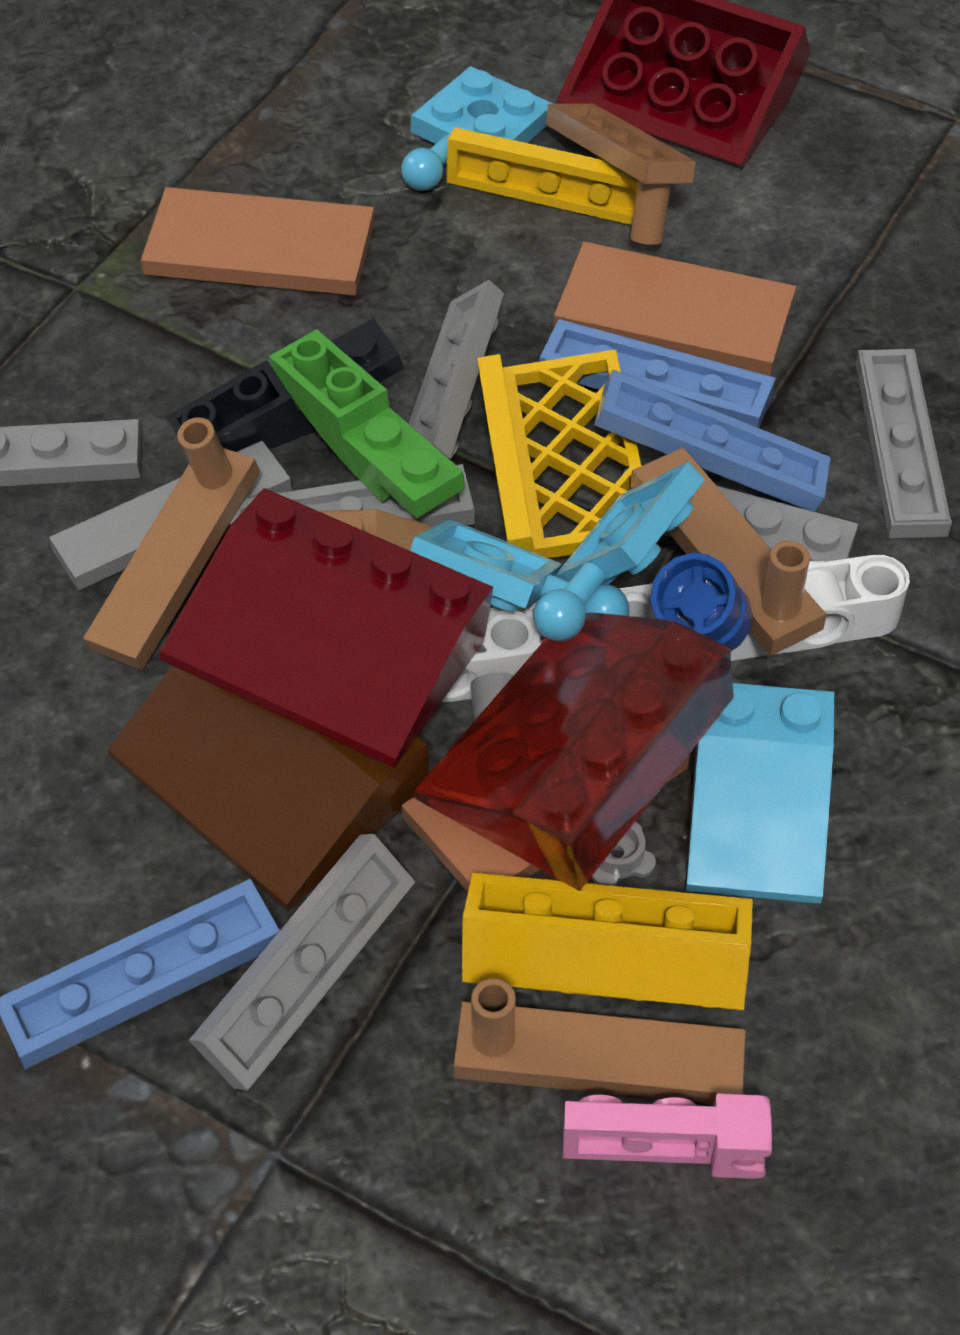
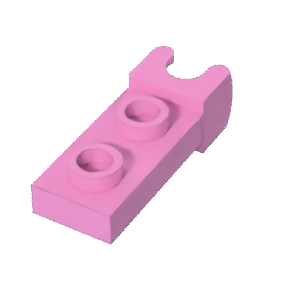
(674, 1130)

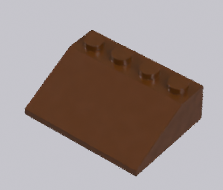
(261, 784)

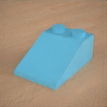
(763, 796)

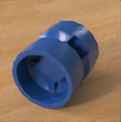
(702, 597)

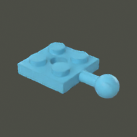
(475, 104)
(617, 543)
(514, 572)

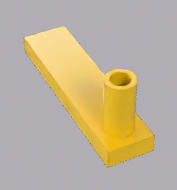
(540, 175)

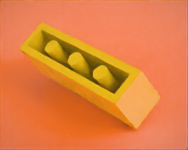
(607, 941)

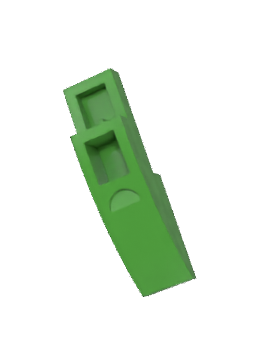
(362, 429)

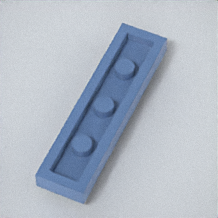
(706, 382)
(713, 440)
(136, 973)

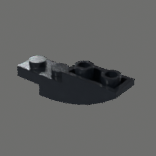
(260, 407)

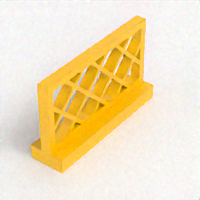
(512, 448)

